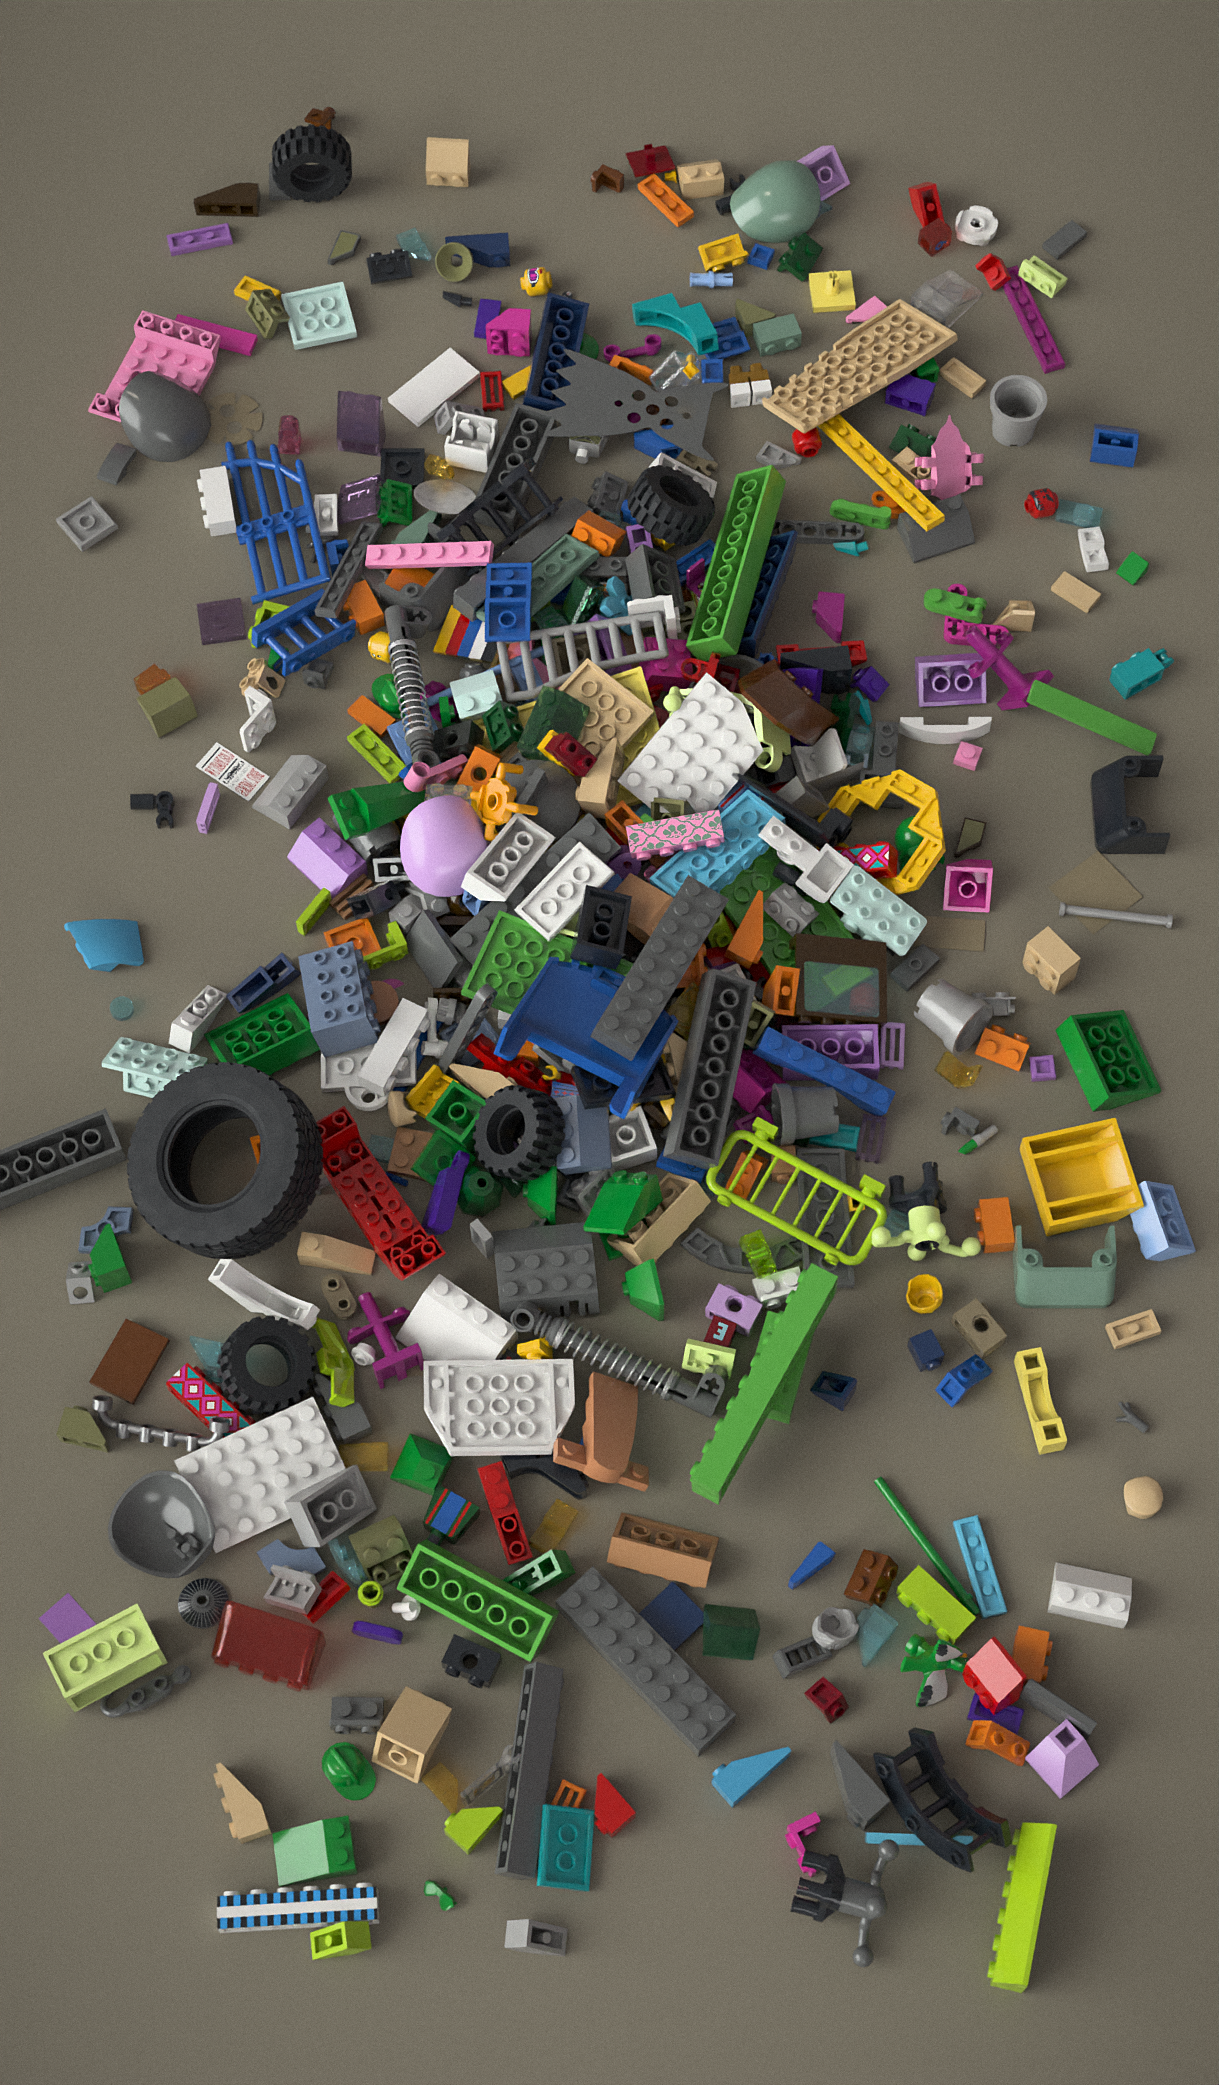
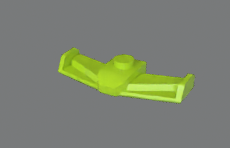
(335, 1362)

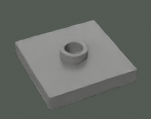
(87, 523)

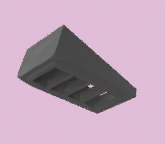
(787, 1662)

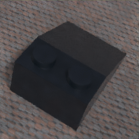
(833, 660)
(601, 927)

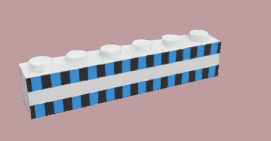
(296, 1909)

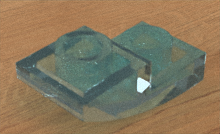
(351, 1572)

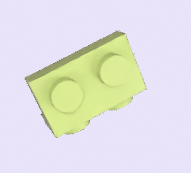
(1042, 276)

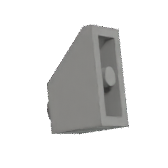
(535, 1937)

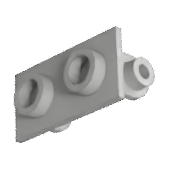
(1000, 1003)

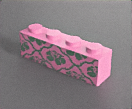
(675, 834)

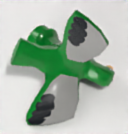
(933, 1663)

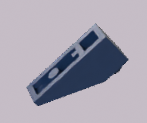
(487, 249)

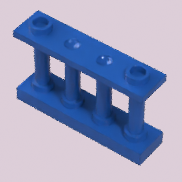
(300, 614)

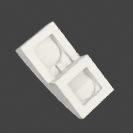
(1092, 549)

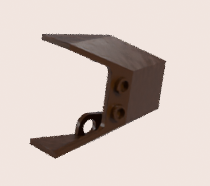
(786, 702)

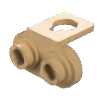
(257, 676)

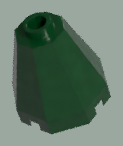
(479, 1200)

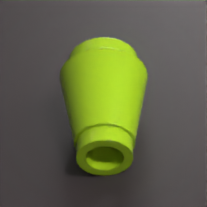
(368, 1589)

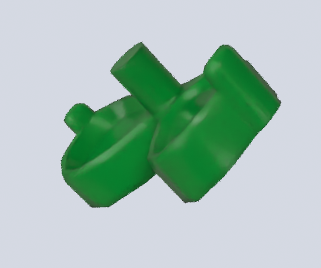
(445, 1899)

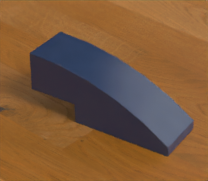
(263, 983)

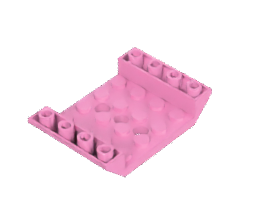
(164, 348)

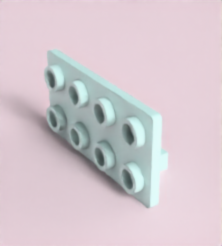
(148, 1066)

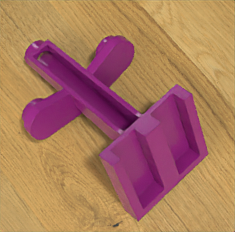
(1017, 683)
(395, 1360)

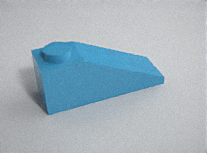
(745, 1774)

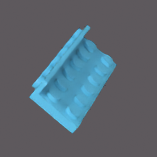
(721, 864)

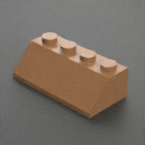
(662, 1550)

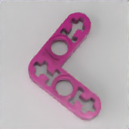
(962, 626)

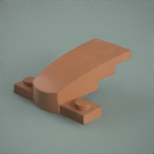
(606, 1435)

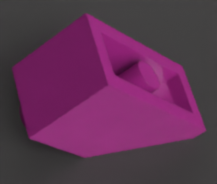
(829, 613)

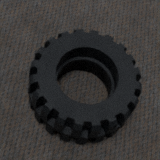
(311, 145)
(671, 505)
(541, 1137)
(292, 1347)

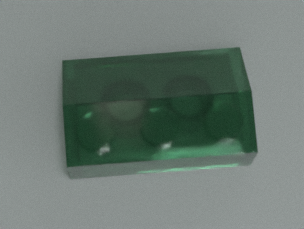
(555, 712)

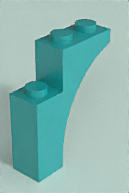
(687, 321)

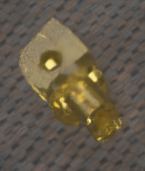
(438, 466)

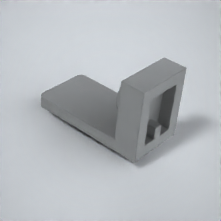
(446, 413)

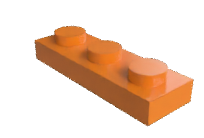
(665, 200)

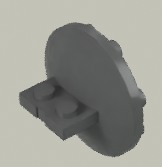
(550, 790)

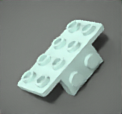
(876, 912)

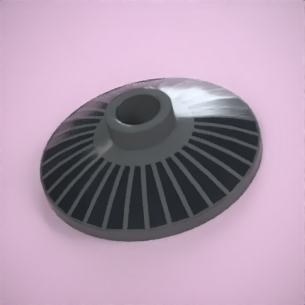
(202, 1615)

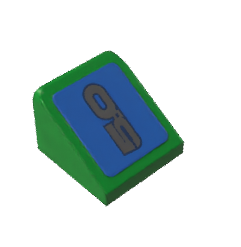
(275, 662)

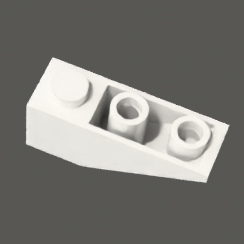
(196, 1019)

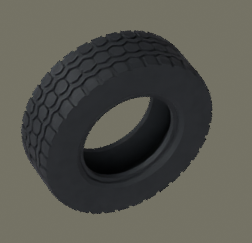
(174, 1128)

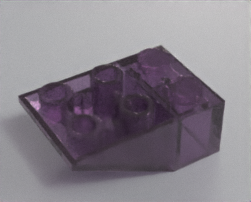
(360, 423)

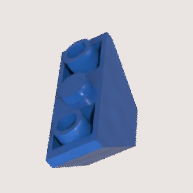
(652, 444)

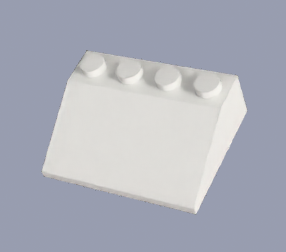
(455, 1326)

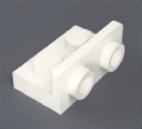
(776, 1287)

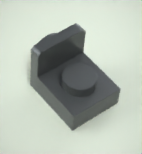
(318, 673)
(962, 1121)

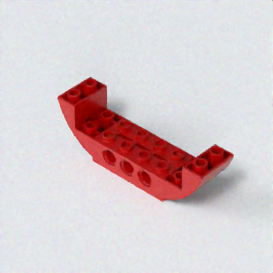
(373, 1198)

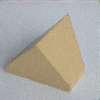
(1017, 616)

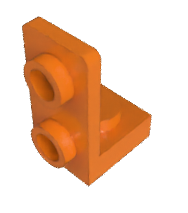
(638, 371)
(750, 1174)
(998, 1740)

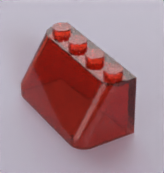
(267, 1646)

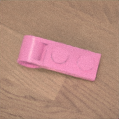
(420, 775)

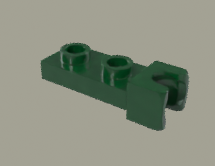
(846, 712)

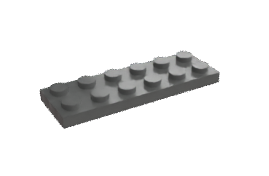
(832, 1162)

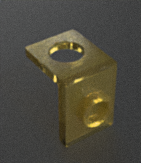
(956, 1072)

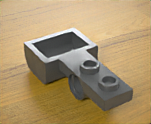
(884, 760)

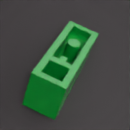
(542, 1573)

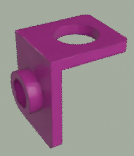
(696, 576)

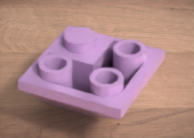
(1063, 1759)

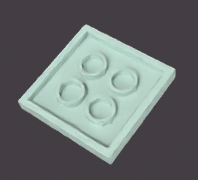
(319, 315)

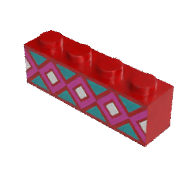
(876, 859)
(205, 1399)

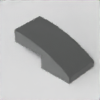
(116, 463)

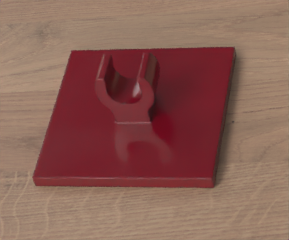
(650, 160)

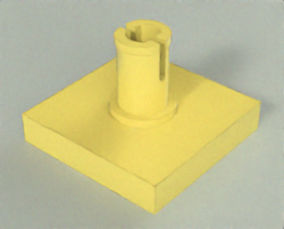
(832, 291)

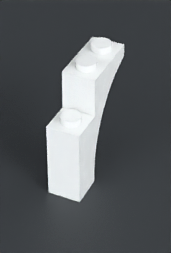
(260, 1296)

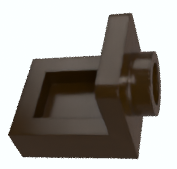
(653, 1116)

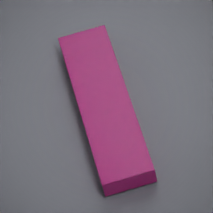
(230, 340)

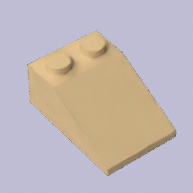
(600, 785)

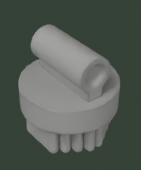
(450, 1011)

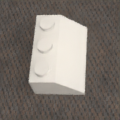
(1090, 1595)

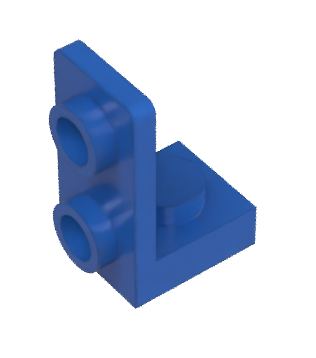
(962, 1378)

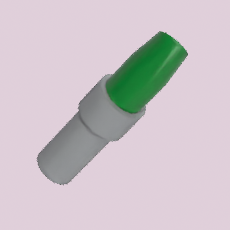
(978, 1140)

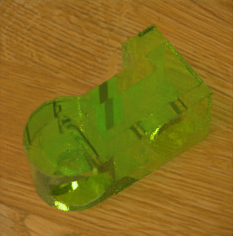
(758, 1254)

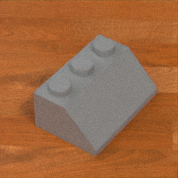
(292, 789)

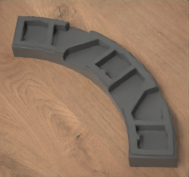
(734, 1259)

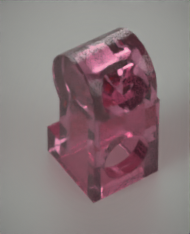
(289, 435)

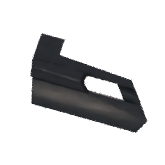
(831, 830)

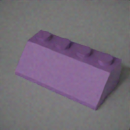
(847, 1044)

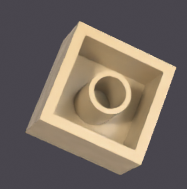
(1051, 960)

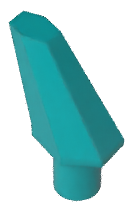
(852, 547)
(864, 708)

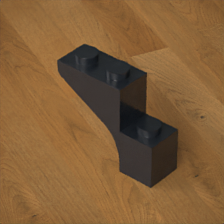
(560, 1475)

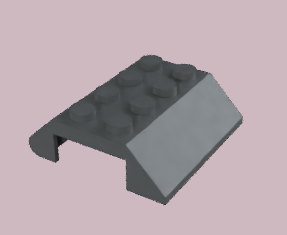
(546, 1268)

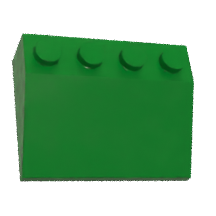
(265, 1037)
(1107, 1059)

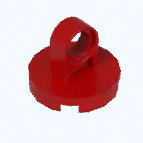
(702, 667)

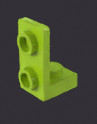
(267, 611)
(394, 952)

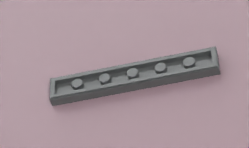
(348, 570)

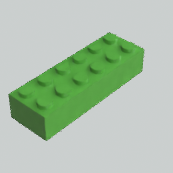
(478, 1600)

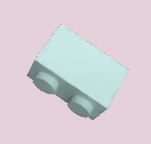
(475, 695)

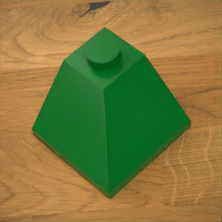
(543, 1195)
(644, 1289)
(422, 1465)

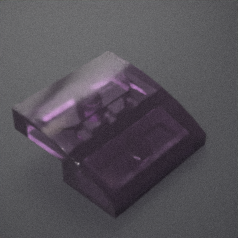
(359, 499)

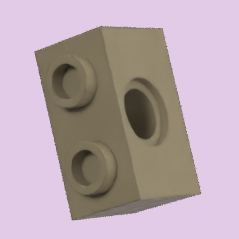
(980, 1341)

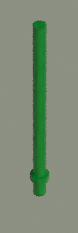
(964, 1598)

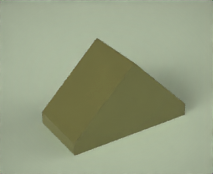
(748, 314)

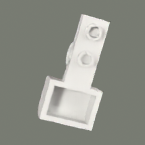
(821, 868)

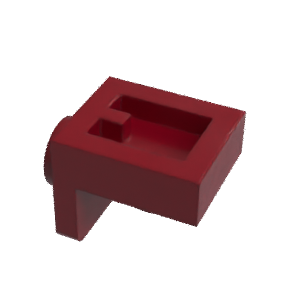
(827, 1699)

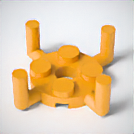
(504, 794)

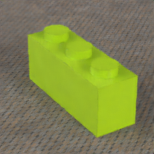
(935, 1605)

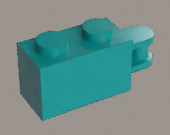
(1139, 671)

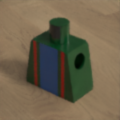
(449, 1516)

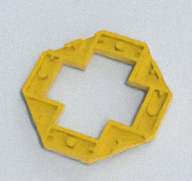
(926, 822)

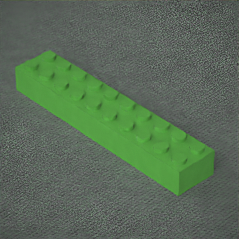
(736, 563)
(764, 1384)

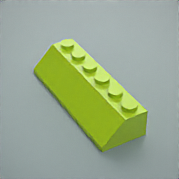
(1022, 1907)

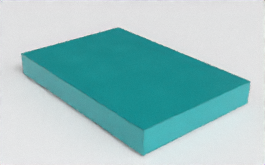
(565, 1848)

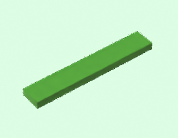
(1091, 717)

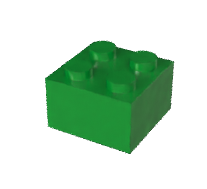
(456, 1114)

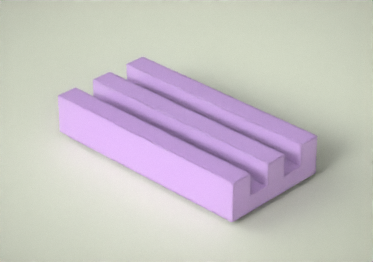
(208, 808)
(891, 1063)

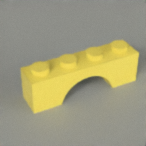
(1035, 1389)

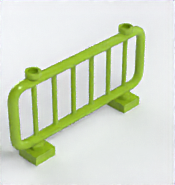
(766, 1131)

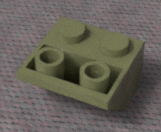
(382, 1550)

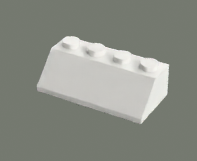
(507, 859)

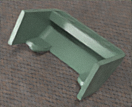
(1064, 1286)

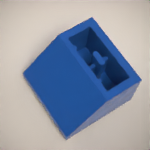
(1114, 445)

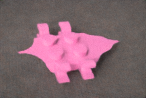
(949, 464)

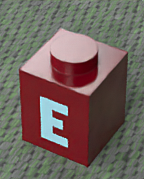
(721, 1332)

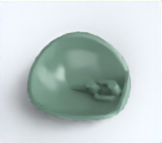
(777, 202)

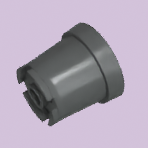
(376, 843)
(803, 1112)

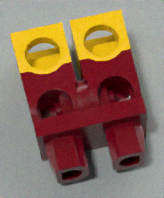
(567, 753)

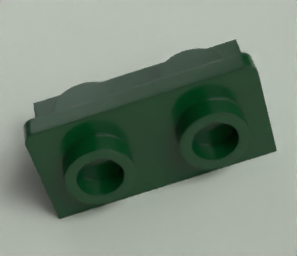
(502, 725)

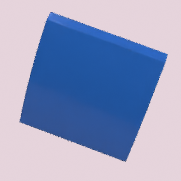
(730, 340)

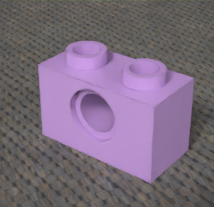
(725, 1297)

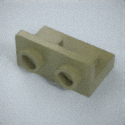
(266, 311)

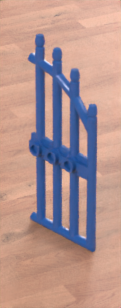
(277, 523)

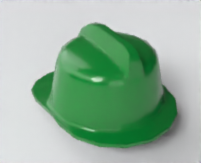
(385, 695)
(348, 1771)

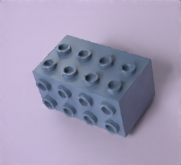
(339, 999)

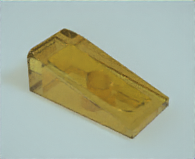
(366, 1456)

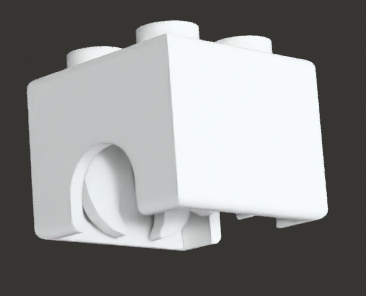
(471, 441)

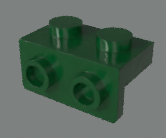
(800, 257)
(910, 438)

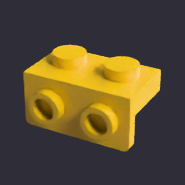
(722, 252)
(428, 1091)

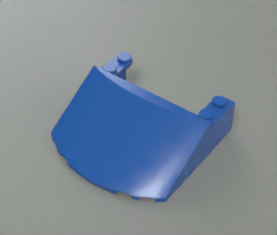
(561, 1016)

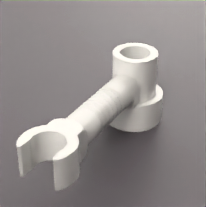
(433, 1046)

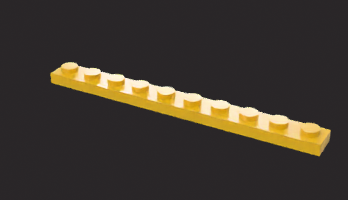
(882, 472)

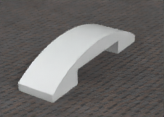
(944, 734)

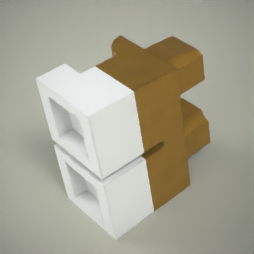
(748, 385)

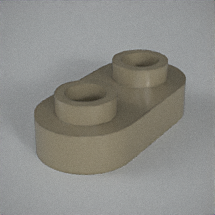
(338, 1295)

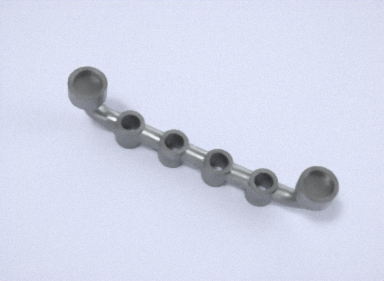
(147, 1432)

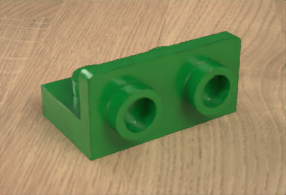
(395, 503)

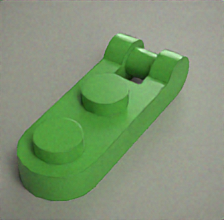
(861, 514)
(954, 605)

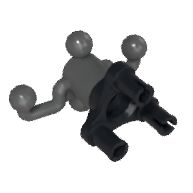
(845, 1894)

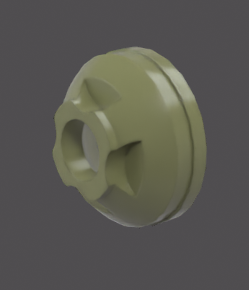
(444, 261)

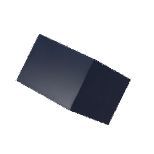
(835, 1389)

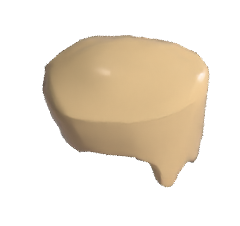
(399, 1110)
(1143, 1497)

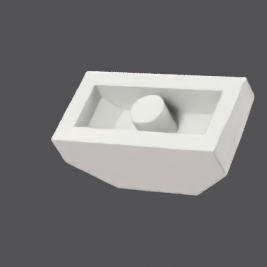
(326, 514)

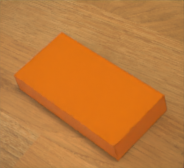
(371, 715)

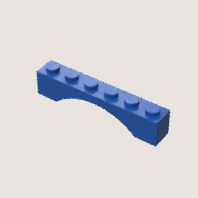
(797, 1057)

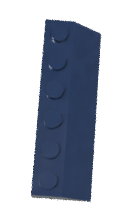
(559, 329)
(771, 578)

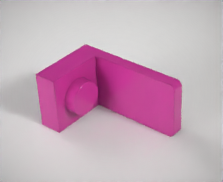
(806, 1827)

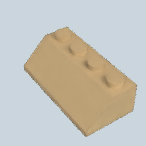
(680, 1206)

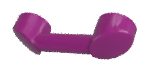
(652, 346)

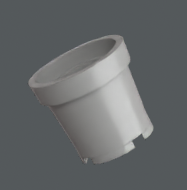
(1020, 397)
(953, 1015)

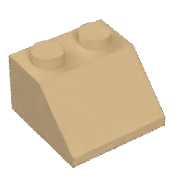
(448, 162)
(700, 179)

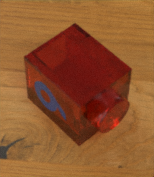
(935, 237)

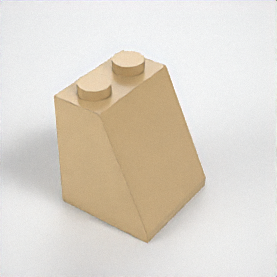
(411, 1734)

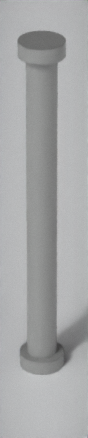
(1115, 915)

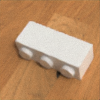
(217, 501)

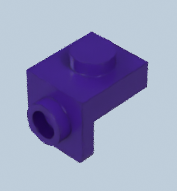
(869, 682)

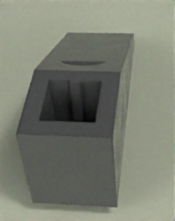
(349, 1420)

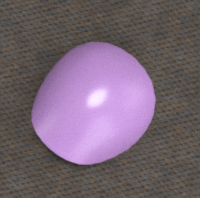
(441, 844)

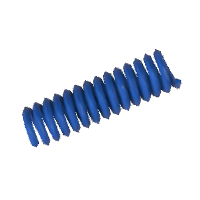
(396, 1180)

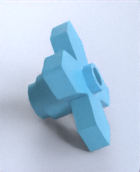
(616, 603)

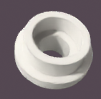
(363, 1354)

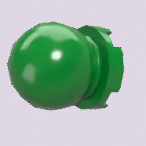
(907, 842)

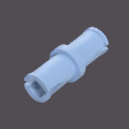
(711, 279)

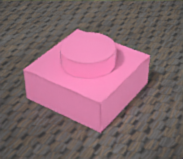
(967, 755)

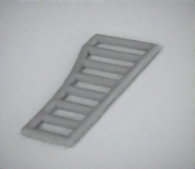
(568, 631)

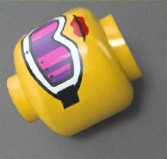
(536, 281)

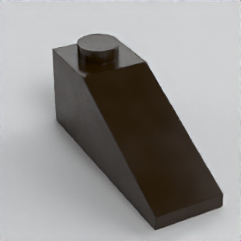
(233, 200)

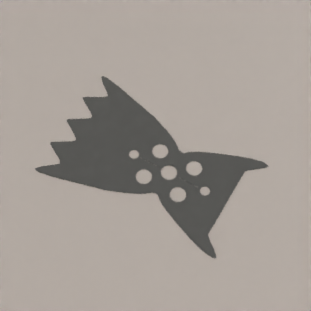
(593, 412)

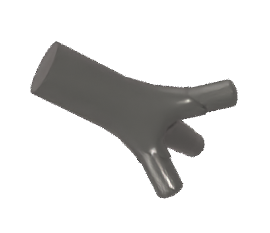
(324, 540)
(1131, 1417)

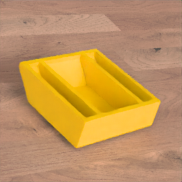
(1080, 1176)

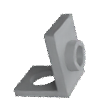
(79, 1275)

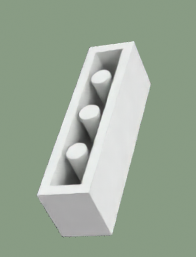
(394, 1047)

